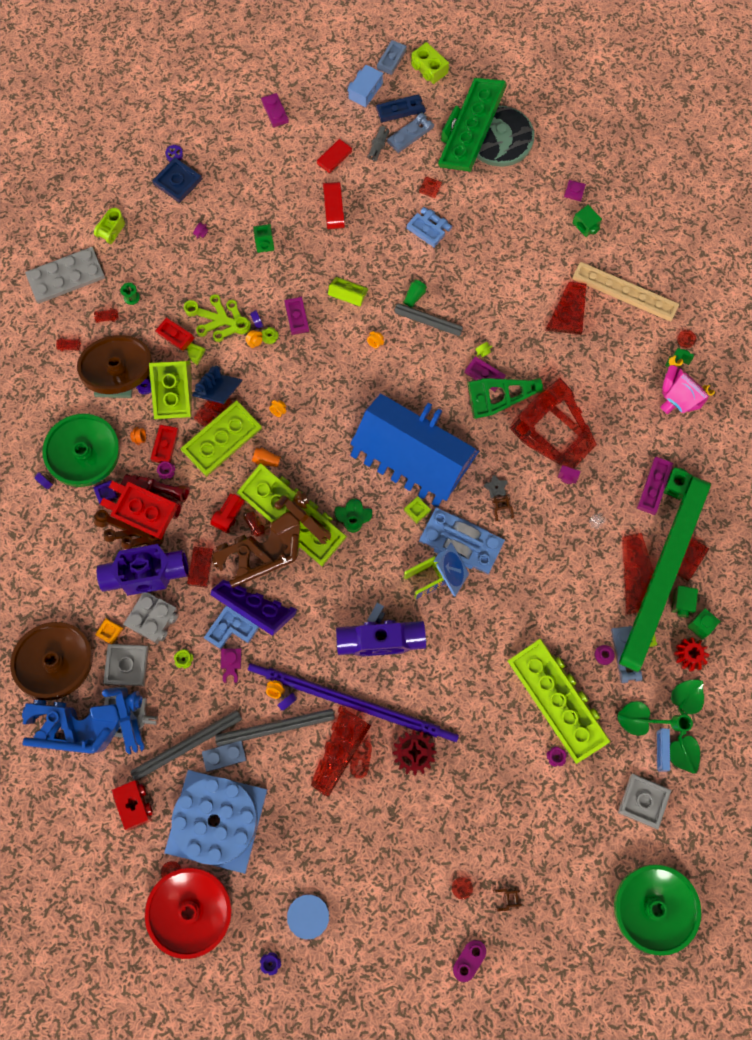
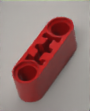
(333, 205)

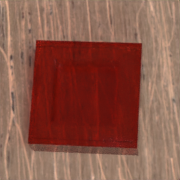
(430, 187)

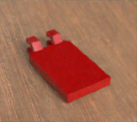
(141, 509)

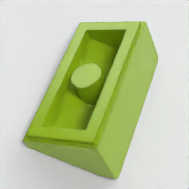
(347, 291)

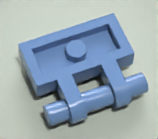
(427, 230)

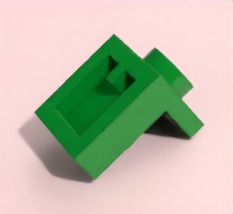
(263, 238)

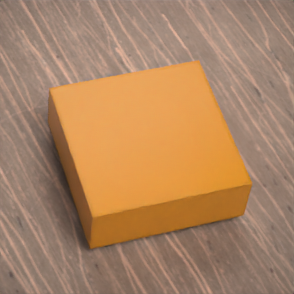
(109, 631)

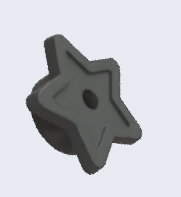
(496, 482)

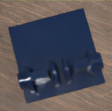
(216, 386)

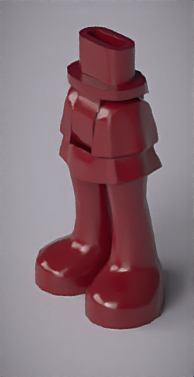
(178, 492)

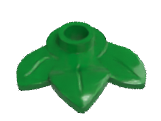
(353, 512)

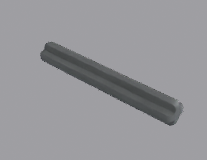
(428, 319)

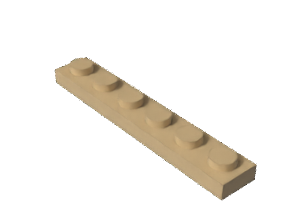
(625, 291)

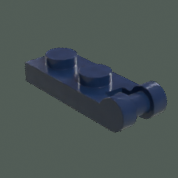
(400, 108)

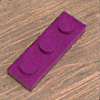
(655, 485)

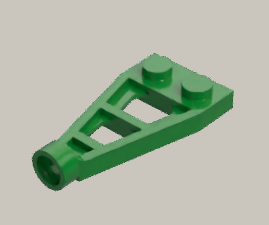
(480, 397)

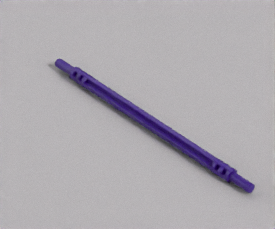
(353, 702)

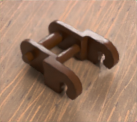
(496, 501)
(516, 902)

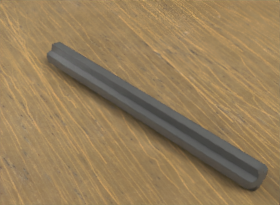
(275, 727)
(186, 745)

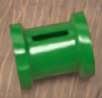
(133, 294)

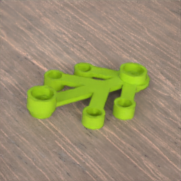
(219, 319)

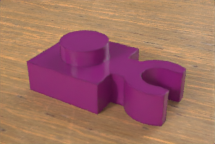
(230, 661)

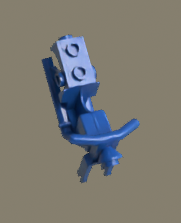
(91, 733)

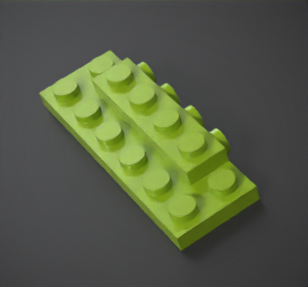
(262, 493)
(560, 700)

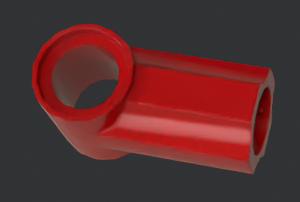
(225, 517)

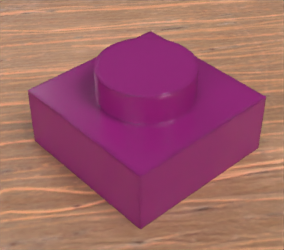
(574, 190)
(568, 475)

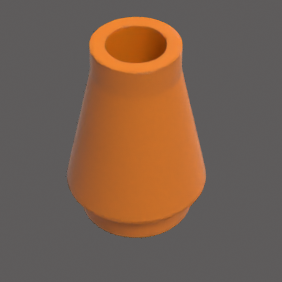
(265, 457)

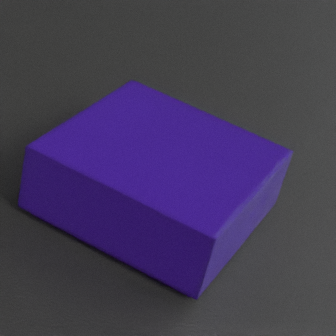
(103, 491)

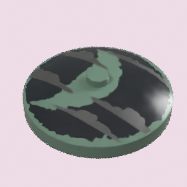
(507, 139)

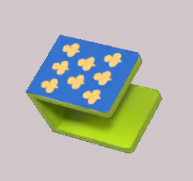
(421, 567)

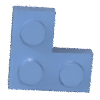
(230, 623)

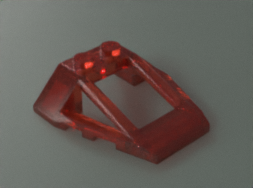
(544, 402)

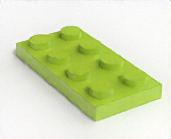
(221, 438)

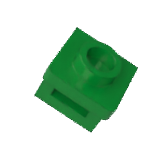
(682, 354)

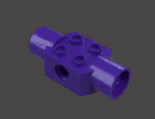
(142, 570)
(363, 639)

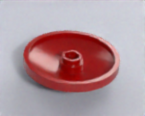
(188, 913)

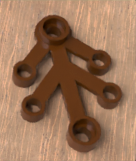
(103, 519)

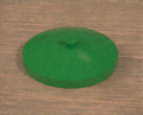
(81, 450)
(657, 910)

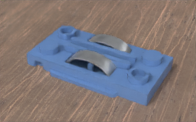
(473, 544)

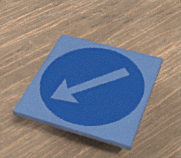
(451, 569)

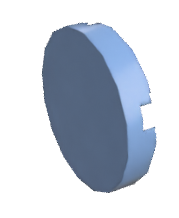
(308, 916)

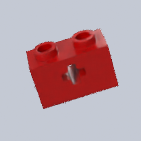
(123, 798)

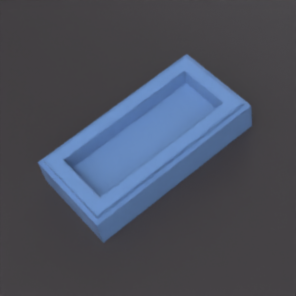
(663, 750)

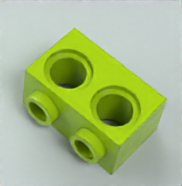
(429, 63)

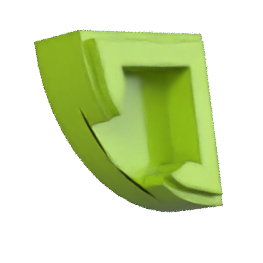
(195, 353)

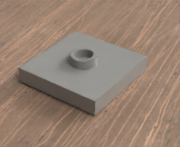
(126, 665)
(644, 801)

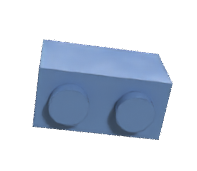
(365, 85)

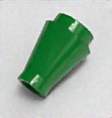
(415, 292)

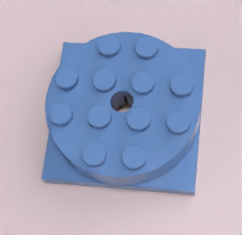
(239, 814)

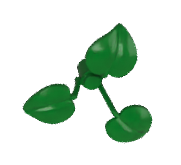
(690, 699)

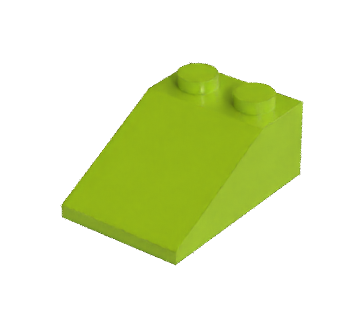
(171, 389)

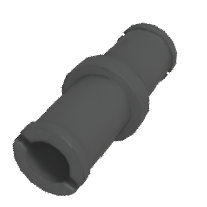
(378, 143)

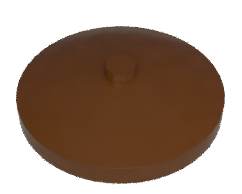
(114, 364)
(51, 661)

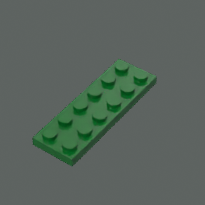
(472, 124)

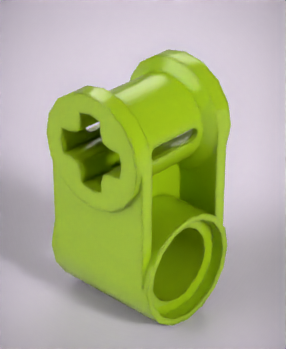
(108, 227)

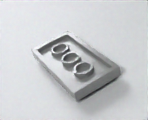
(65, 275)

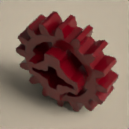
(405, 753)

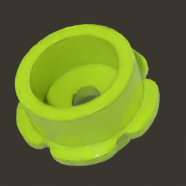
(274, 335)
(483, 349)
(178, 659)

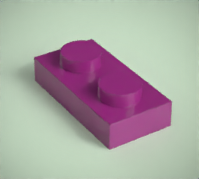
(274, 110)
(296, 315)
(479, 369)

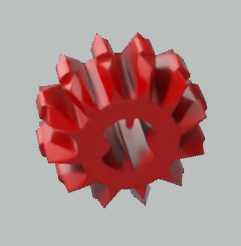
(692, 663)

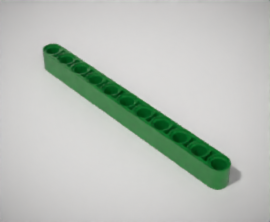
(664, 574)

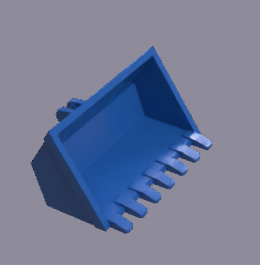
(412, 448)

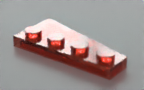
(637, 571)
(344, 742)

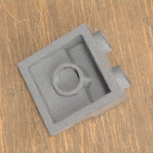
(151, 617)

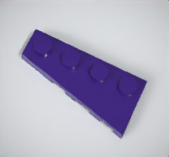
(263, 613)

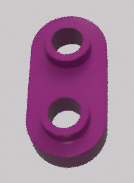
(468, 960)

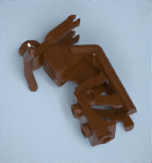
(281, 545)

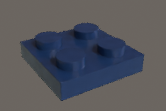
(177, 180)

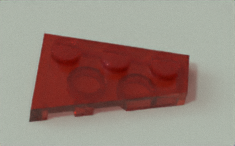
(570, 310)

